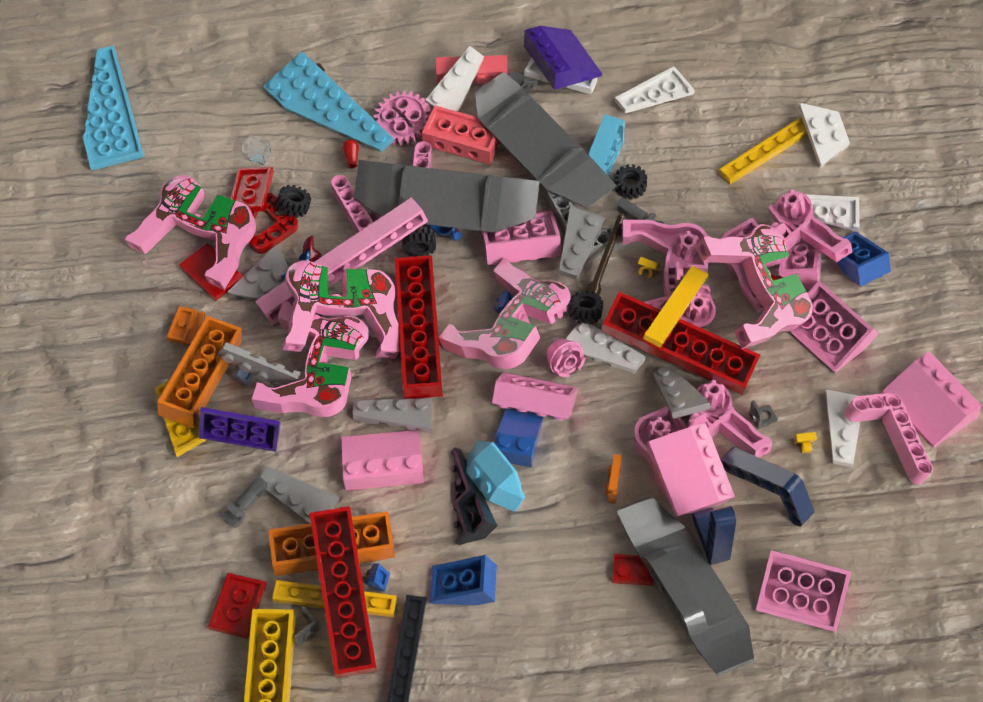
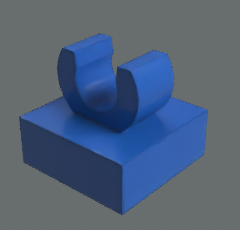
(502, 301)
(377, 577)

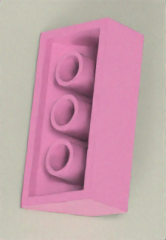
(534, 395)

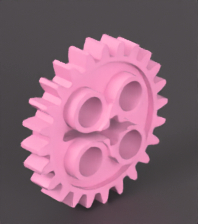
(414, 108)

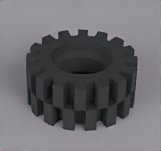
(630, 173)
(293, 201)
(419, 242)
(589, 314)

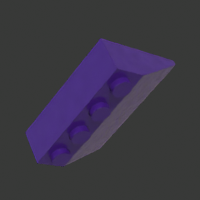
(559, 56)
(239, 429)

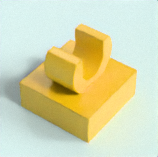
(648, 264)
(805, 440)

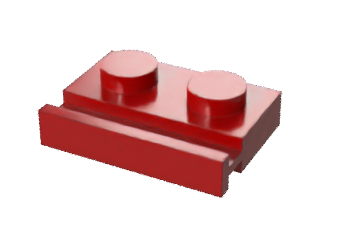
(630, 570)

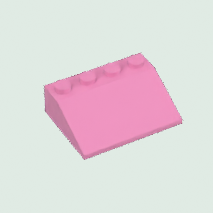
(524, 241)
(833, 329)
(934, 399)
(382, 460)
(691, 470)
(803, 590)

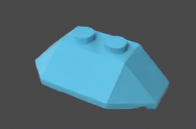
(494, 475)

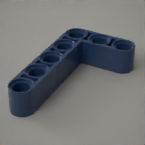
(774, 479)
(716, 532)

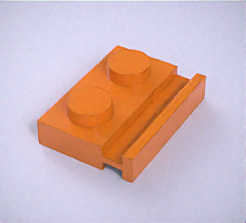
(185, 325)
(614, 473)

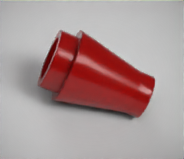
(350, 151)

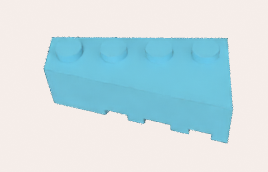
(608, 142)

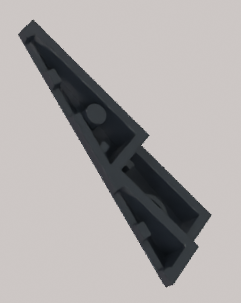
(473, 514)

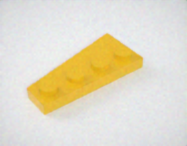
(182, 436)

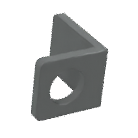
(521, 80)
(756, 415)
(309, 631)

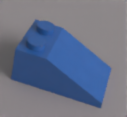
(866, 260)
(519, 436)
(464, 582)

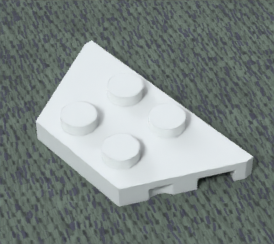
(824, 131)

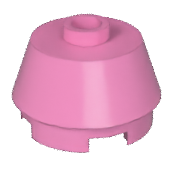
(565, 357)

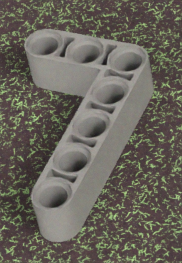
(561, 214)

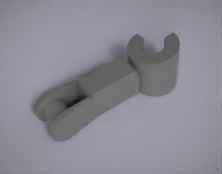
(634, 212)
(235, 515)

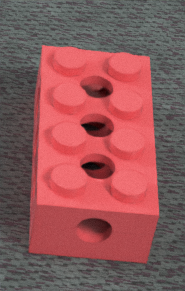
(460, 135)

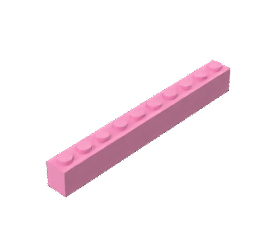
(353, 252)

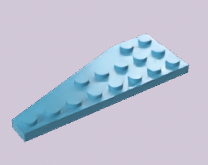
(313, 95)
(110, 124)

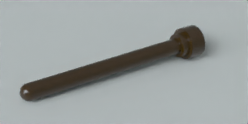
(594, 285)

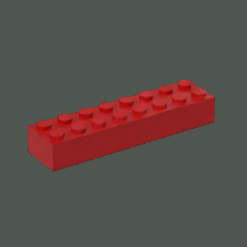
(418, 327)
(685, 346)
(343, 592)

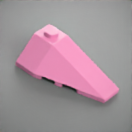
(803, 261)

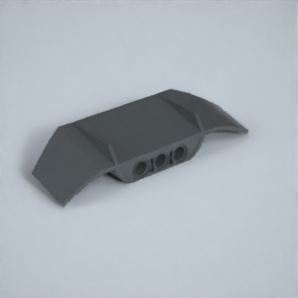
(540, 142)
(448, 196)
(689, 585)

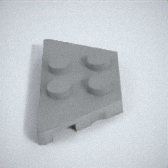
(262, 277)

